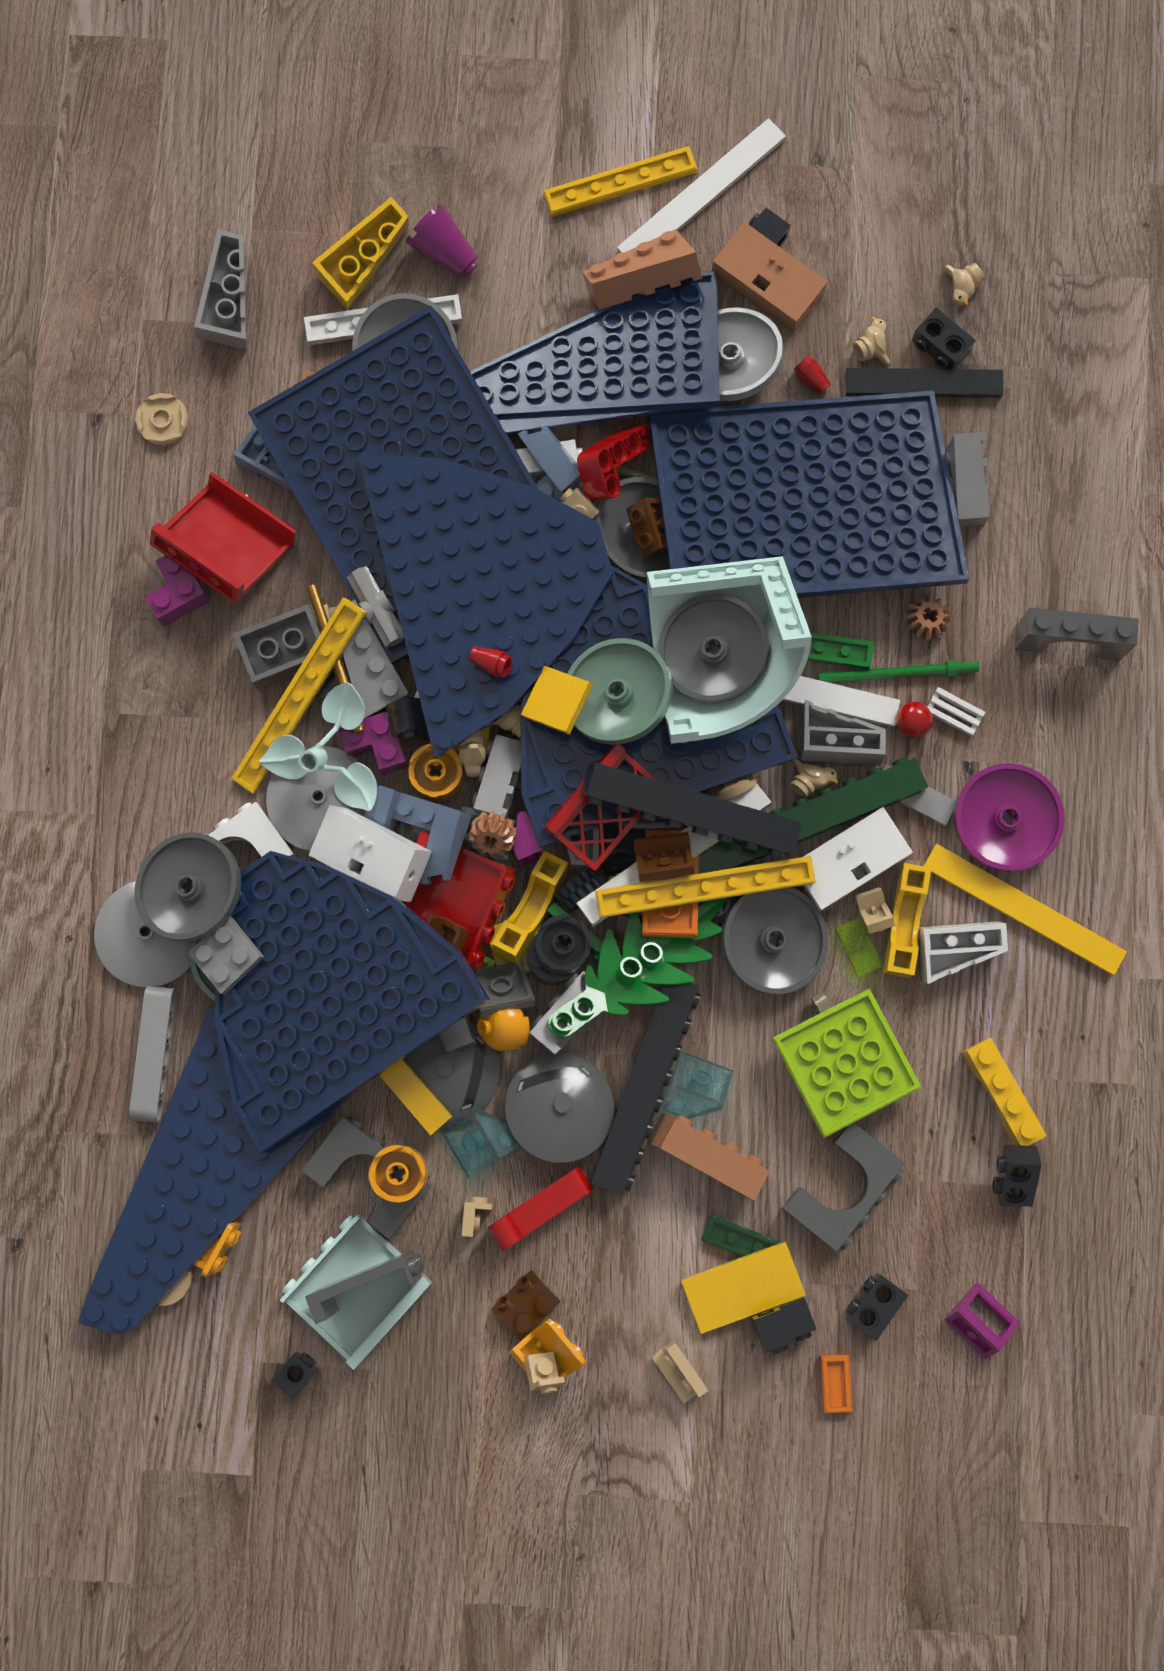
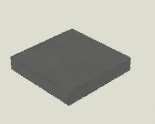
(506, 987)

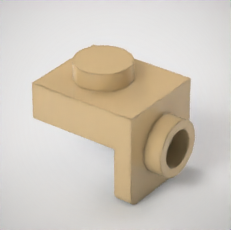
(579, 502)
(874, 911)

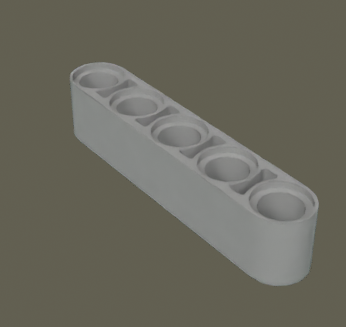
(152, 1054)

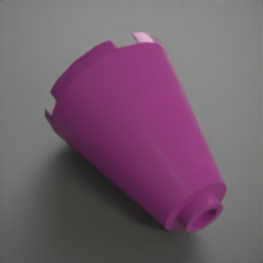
(443, 242)

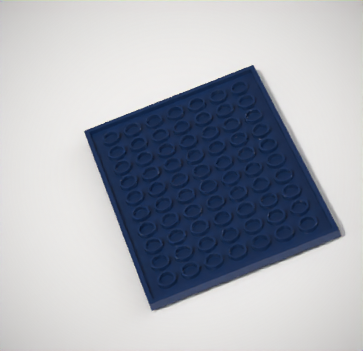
(386, 398)
(833, 485)

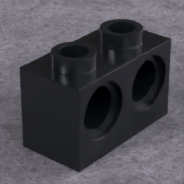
(948, 336)
(1017, 1175)
(882, 1311)

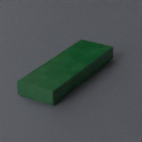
(735, 1237)

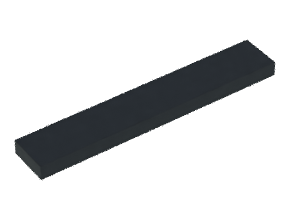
(944, 382)

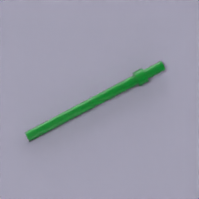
(950, 668)

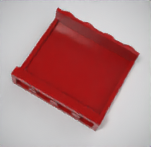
(224, 539)
(470, 898)

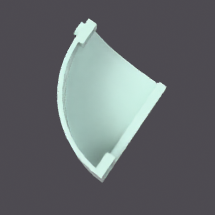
(770, 592)

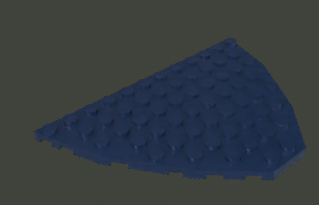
(483, 569)

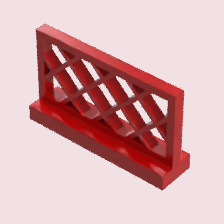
(575, 803)

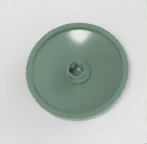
(627, 692)

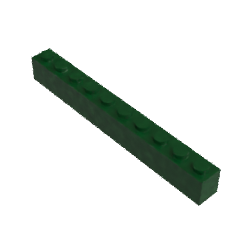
(829, 810)

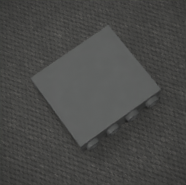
(323, 1303)

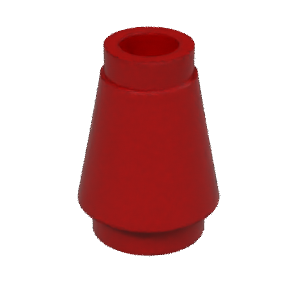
(812, 374)
(493, 661)

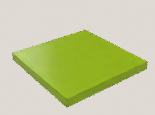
(846, 1063)

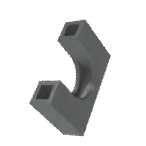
(1110, 634)
(348, 1141)
(878, 1169)

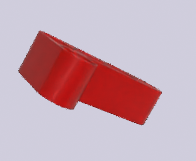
(599, 462)
(540, 1208)

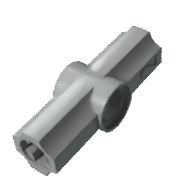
(377, 605)

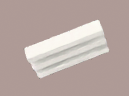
(960, 703)

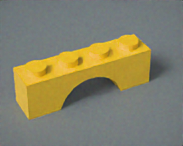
(539, 895)
(907, 910)
(1012, 1105)

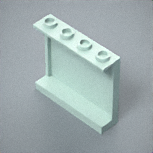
(365, 1311)

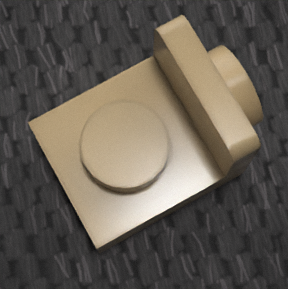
(471, 1220)
(543, 1373)

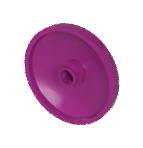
(1009, 817)

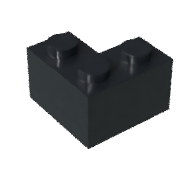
(407, 719)
(782, 1324)

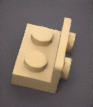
(679, 1372)

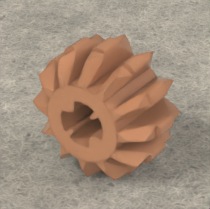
(929, 609)
(492, 833)

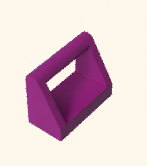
(526, 843)
(973, 1329)

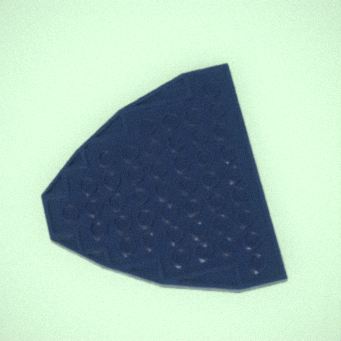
(558, 762)
(336, 998)

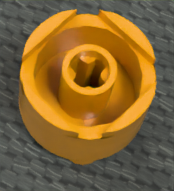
(435, 788)
(384, 1166)

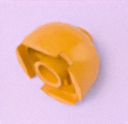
(504, 1029)

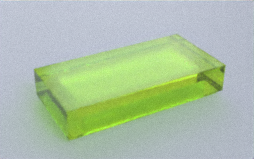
(858, 947)

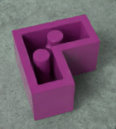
(178, 596)
(378, 739)

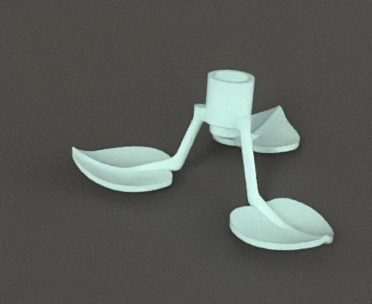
(290, 760)

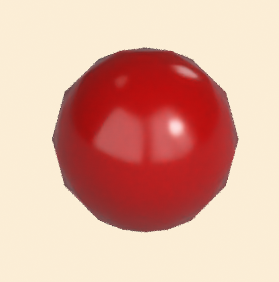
(914, 719)

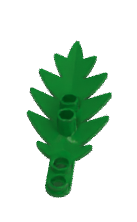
(642, 963)

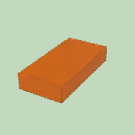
(836, 1383)

